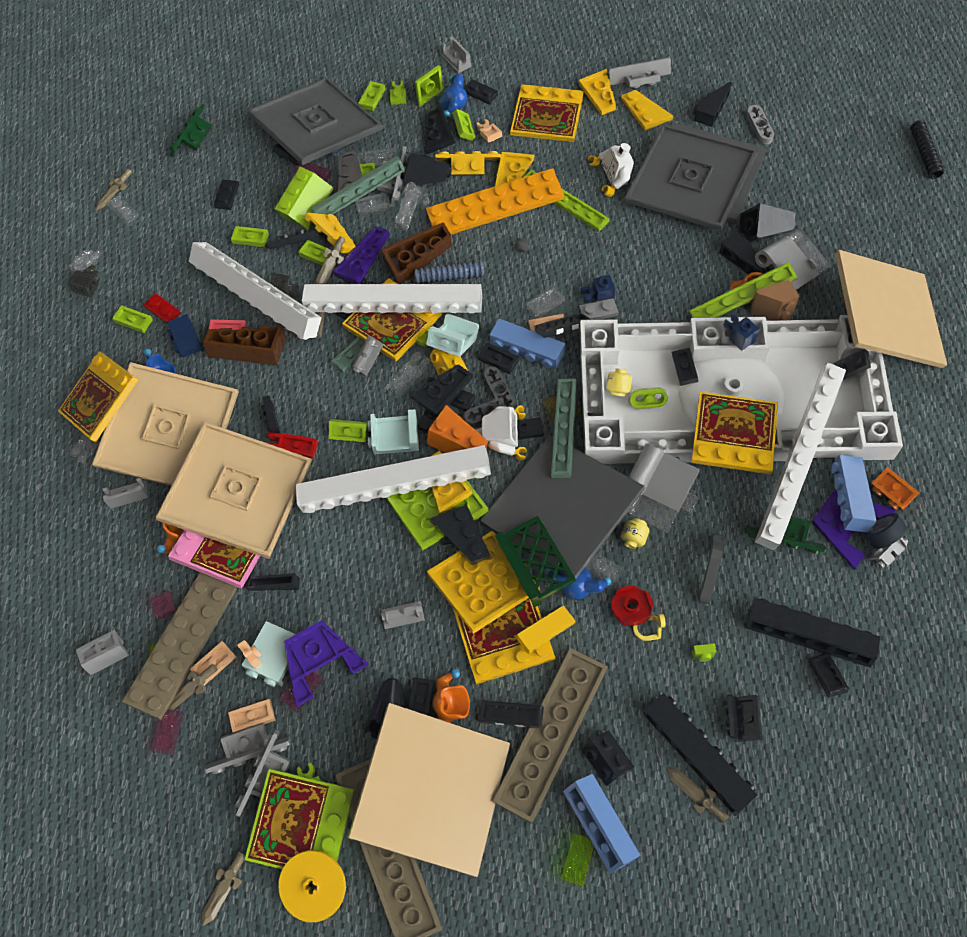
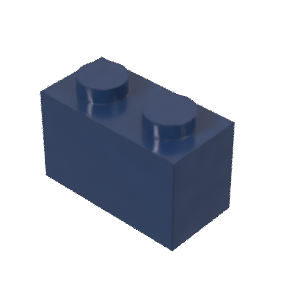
(184, 335)

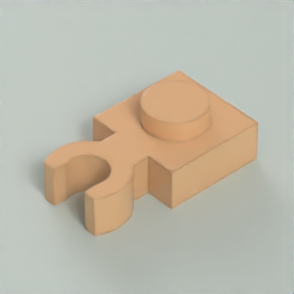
(489, 132)
(250, 653)

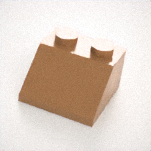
(775, 301)

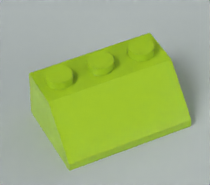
(301, 195)

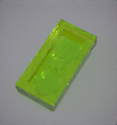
(577, 860)

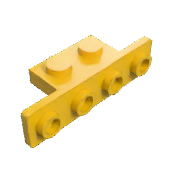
(468, 163)

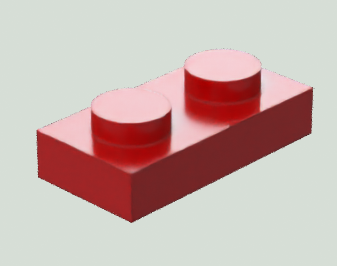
(161, 308)

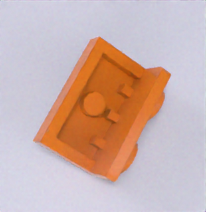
(894, 488)

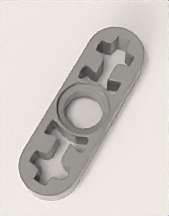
(760, 118)

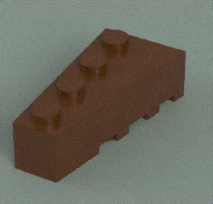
(416, 252)
(246, 344)

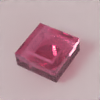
(163, 605)

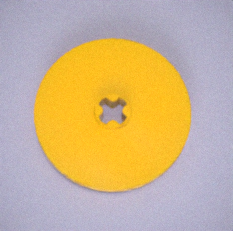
(299, 898)

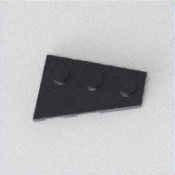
(437, 131)
(348, 170)
(443, 390)
(463, 533)

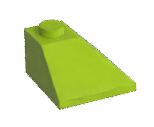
(428, 85)

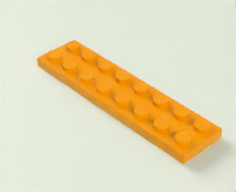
(497, 202)

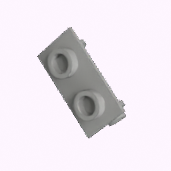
(367, 355)
(884, 557)
(402, 615)

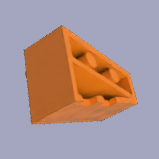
(452, 433)

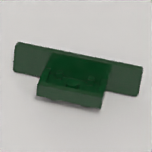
(194, 133)
(794, 535)

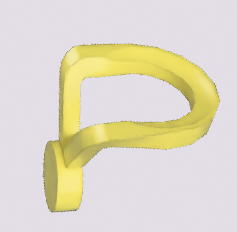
(660, 619)

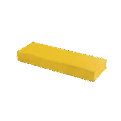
(545, 629)

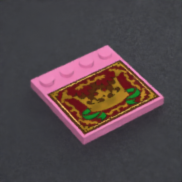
(214, 558)

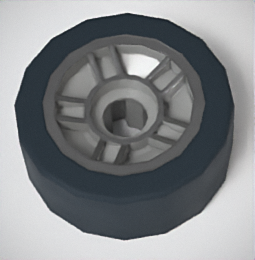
(886, 531)

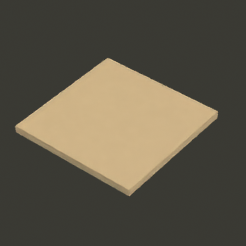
(890, 309)
(160, 423)
(234, 490)
(430, 790)

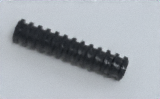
(927, 149)

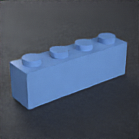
(527, 344)
(853, 493)
(601, 823)

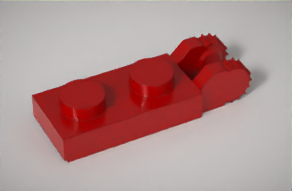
(297, 444)

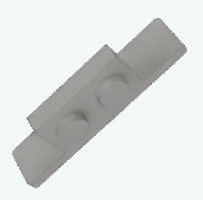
(640, 73)
(392, 185)
(244, 746)
(256, 782)

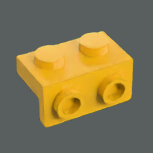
(444, 361)

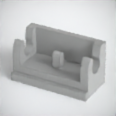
(456, 55)
(125, 494)
(101, 652)

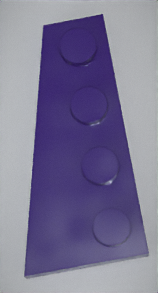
(362, 256)

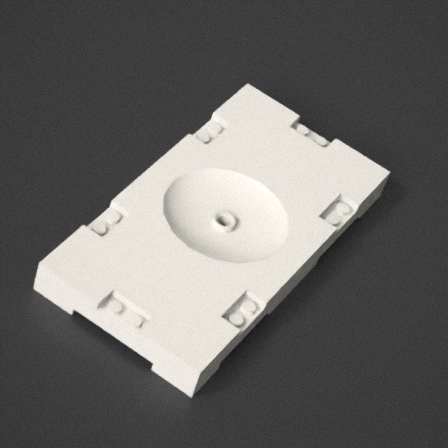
(774, 368)

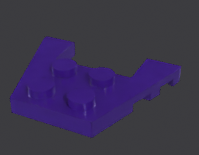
(832, 528)
(312, 650)

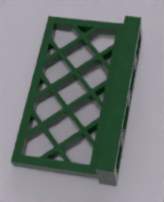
(522, 571)

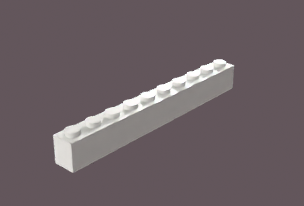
(255, 290)
(393, 298)
(800, 457)
(393, 479)

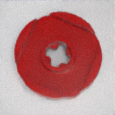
(628, 616)

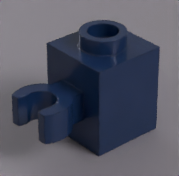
(601, 289)
(742, 332)

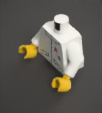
(617, 166)
(501, 430)

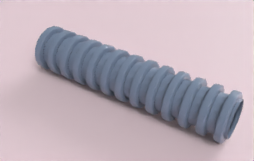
(449, 272)

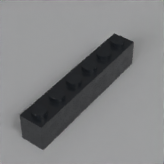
(813, 632)
(699, 754)

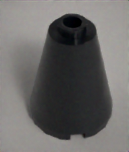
(390, 692)

